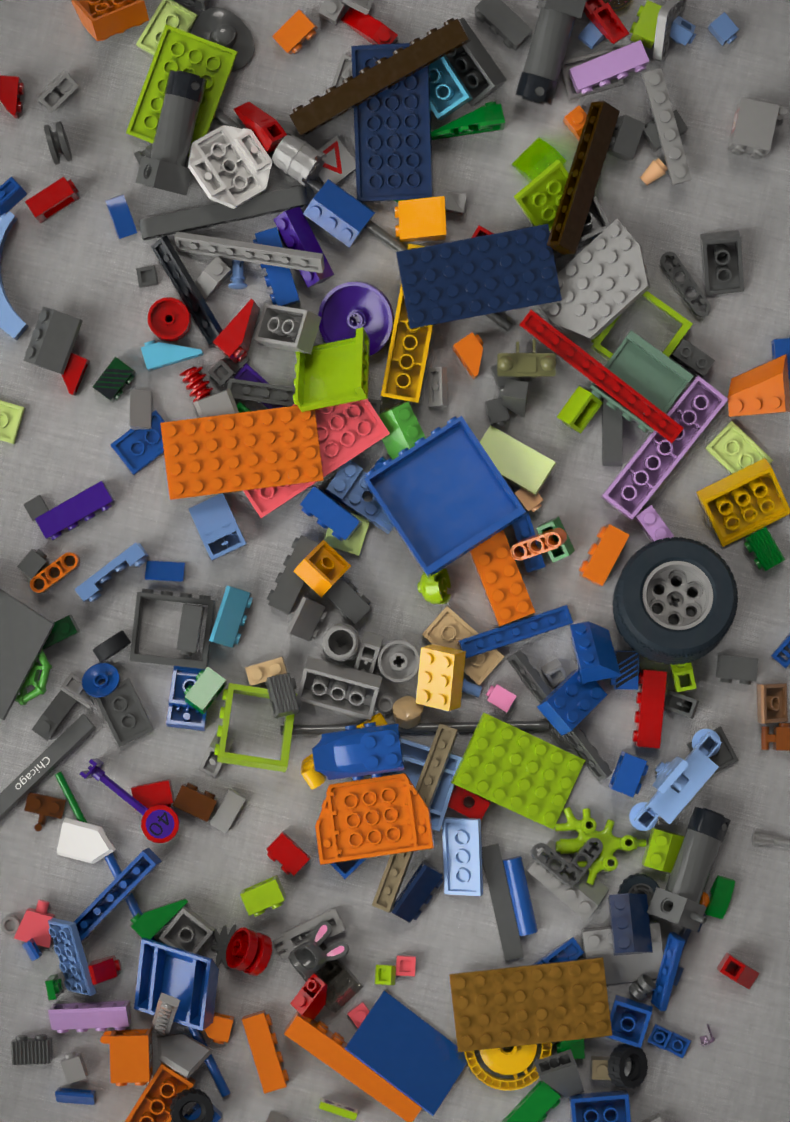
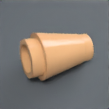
(654, 171)

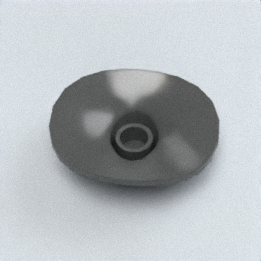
(226, 30)

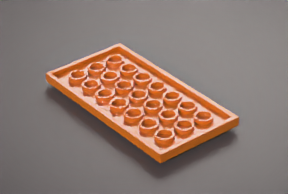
(241, 452)

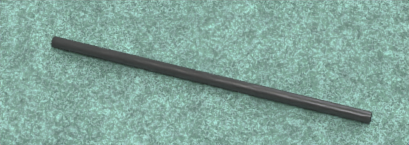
(420, 728)

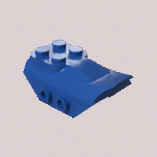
(359, 752)

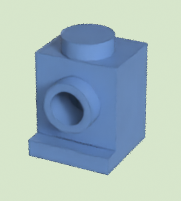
(682, 31)

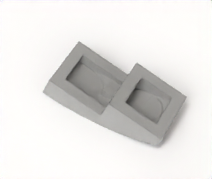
(228, 810)

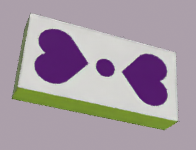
(338, 1109)

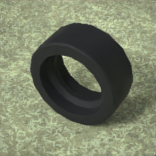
(111, 646)

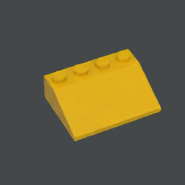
(744, 502)

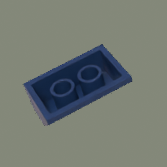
(417, 892)
(630, 924)

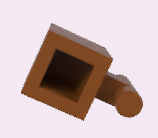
(780, 737)

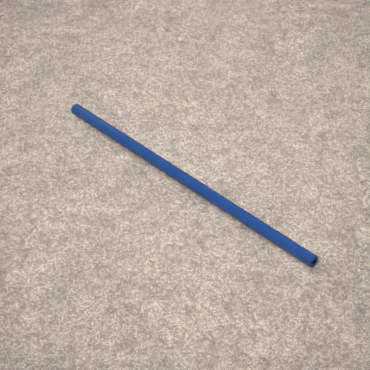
(196, 1034)

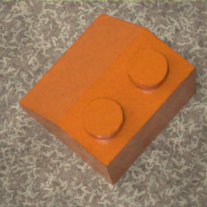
(469, 352)

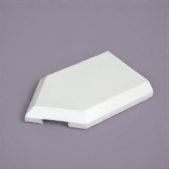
(83, 841)

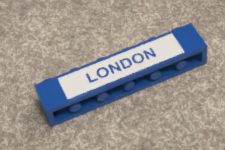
(116, 892)

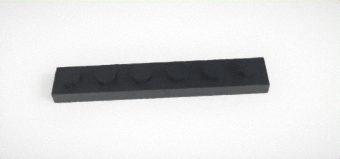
(187, 289)

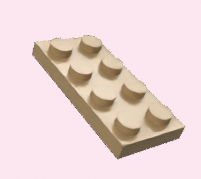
(448, 630)

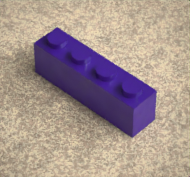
(299, 236)
(75, 510)

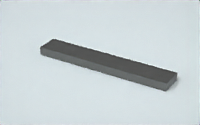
(501, 902)

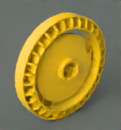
(507, 1063)

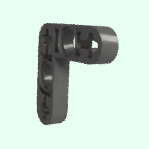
(572, 866)

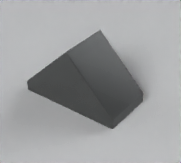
(680, 704)

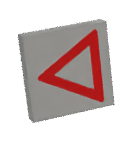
(337, 163)

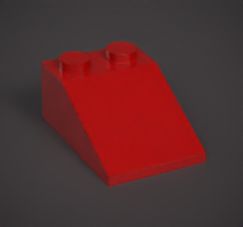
(237, 335)

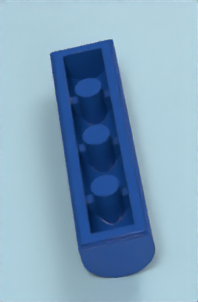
(520, 896)

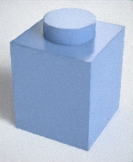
(723, 29)

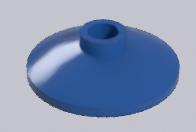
(96, 675)

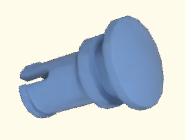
(237, 275)
(471, 688)

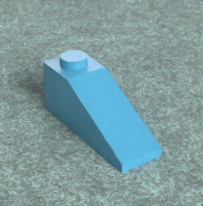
(164, 354)

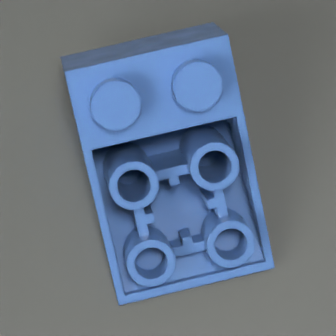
(217, 526)

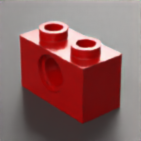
(476, 811)

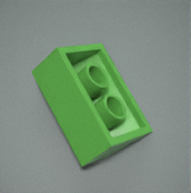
(403, 428)

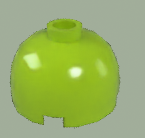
(435, 587)

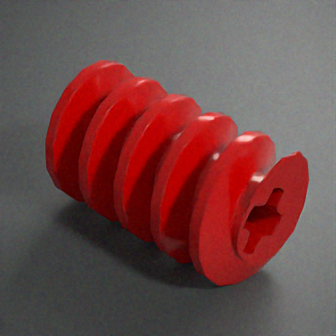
(196, 383)

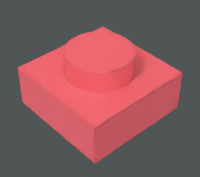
(405, 965)
(358, 1014)

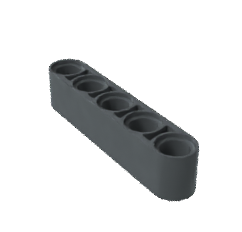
(612, 436)

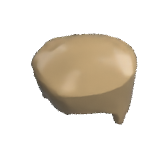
(407, 712)

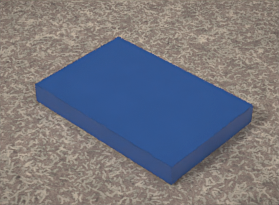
(140, 446)

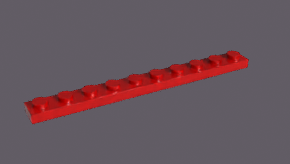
(601, 376)

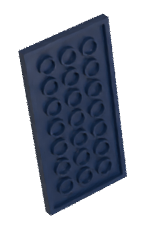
(393, 134)
(478, 276)

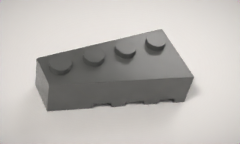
(595, 224)

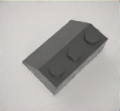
(53, 340)

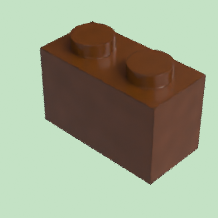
(195, 802)

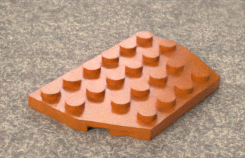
(372, 820)

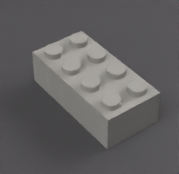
(339, 688)

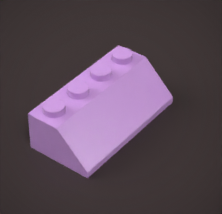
(90, 1015)

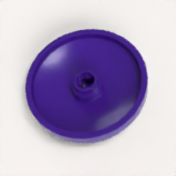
(354, 307)

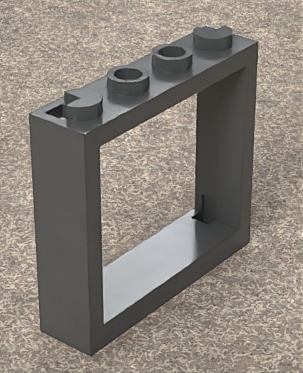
(167, 596)

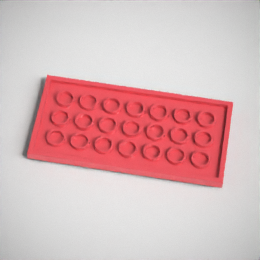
(342, 435)

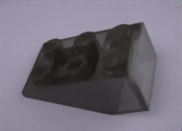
(340, 983)

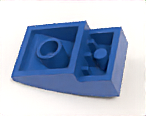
(180, 712)

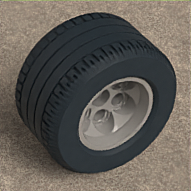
(696, 569)

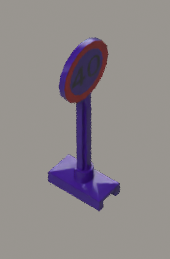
(158, 822)

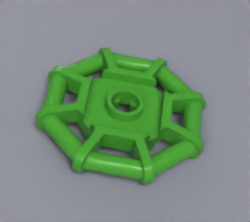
(32, 679)

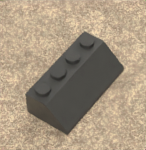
(476, 67)

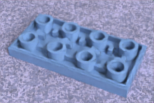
(71, 956)

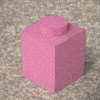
(500, 697)

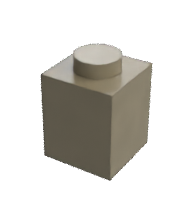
(599, 1068)

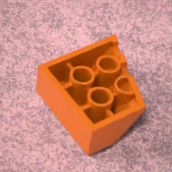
(110, 17)
(761, 390)

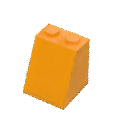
(421, 219)

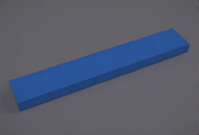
(516, 631)

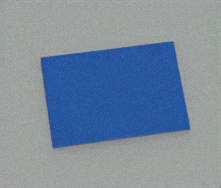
(407, 1053)

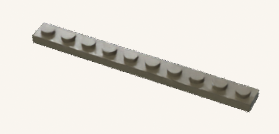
(427, 788)

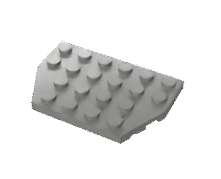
(600, 283)

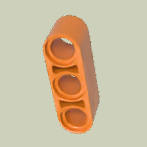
(546, 540)
(46, 576)

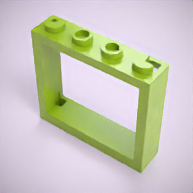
(686, 324)
(245, 760)

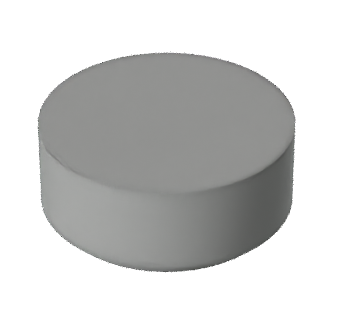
(10, 924)

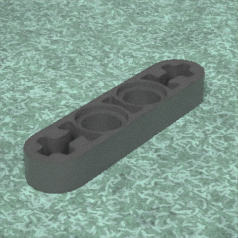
(682, 286)

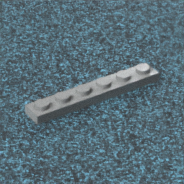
(666, 126)

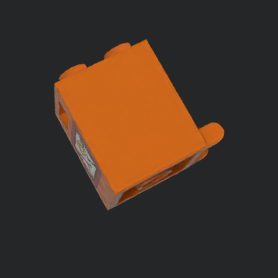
(130, 1055)

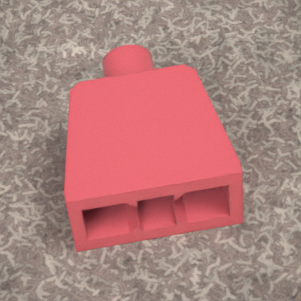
(36, 925)

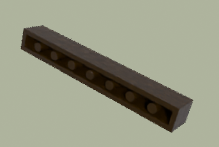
(583, 177)

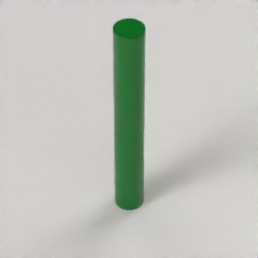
(70, 797)

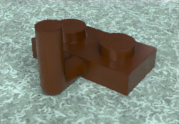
(44, 806)

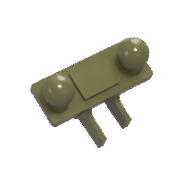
(526, 364)

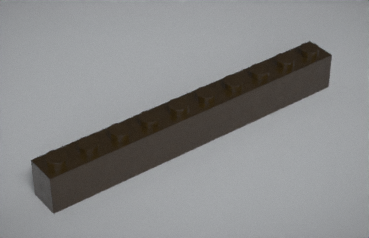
(380, 77)

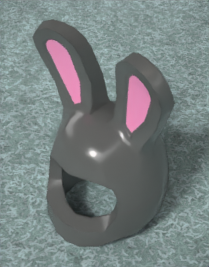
(310, 958)

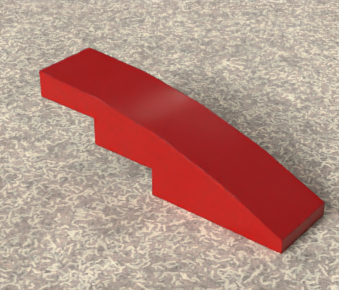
(605, 20)

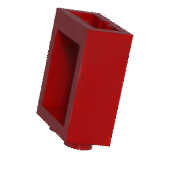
(52, 199)

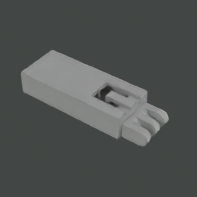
(289, 943)

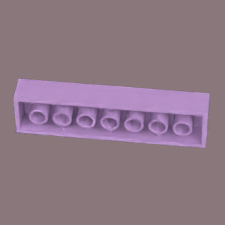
(657, 455)

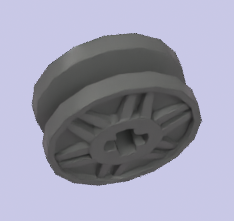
(58, 142)

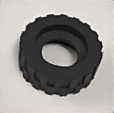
(638, 1067)
(188, 1096)

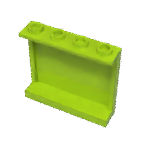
(333, 373)

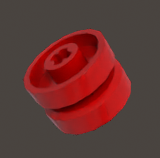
(172, 330)
(249, 951)

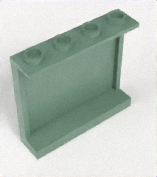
(648, 373)

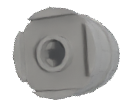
(298, 159)
(332, 648)

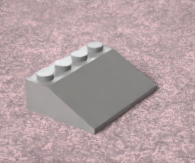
(623, 968)

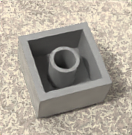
(187, 931)

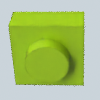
(385, 974)

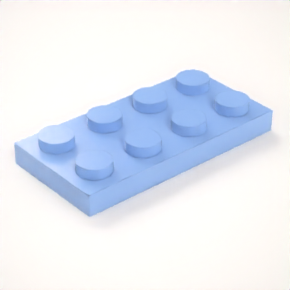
(462, 856)

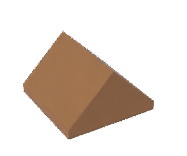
(772, 703)

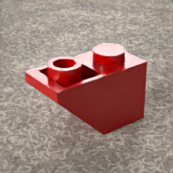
(10, 91)
(737, 971)
(311, 997)

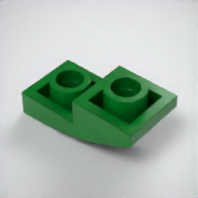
(720, 897)

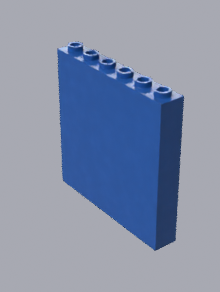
(444, 496)

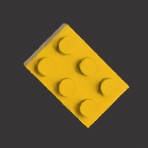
(440, 677)

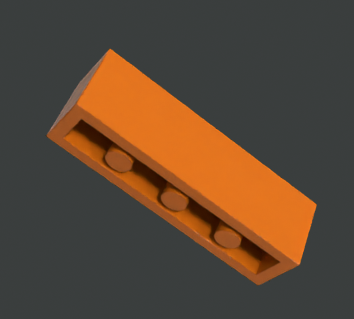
(264, 1051)

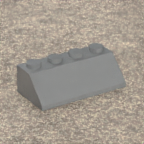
(581, 896)

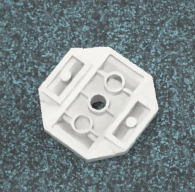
(241, 153)

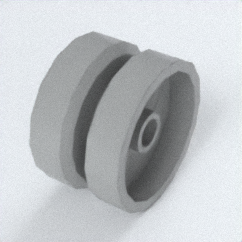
(406, 669)

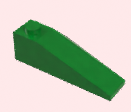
(482, 120)

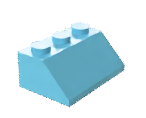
(231, 617)

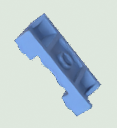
(348, 489)
(90, 589)

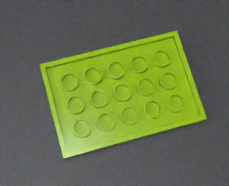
(189, 54)
(518, 771)

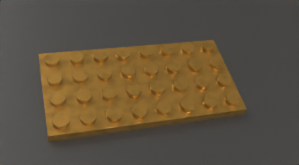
(530, 1004)

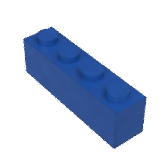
(277, 277)

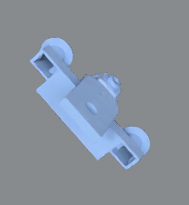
(678, 782)

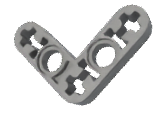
(666, 16)

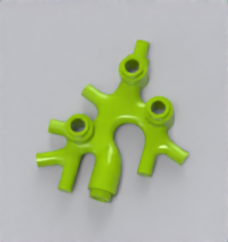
(609, 842)

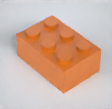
(603, 554)

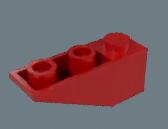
(263, 125)

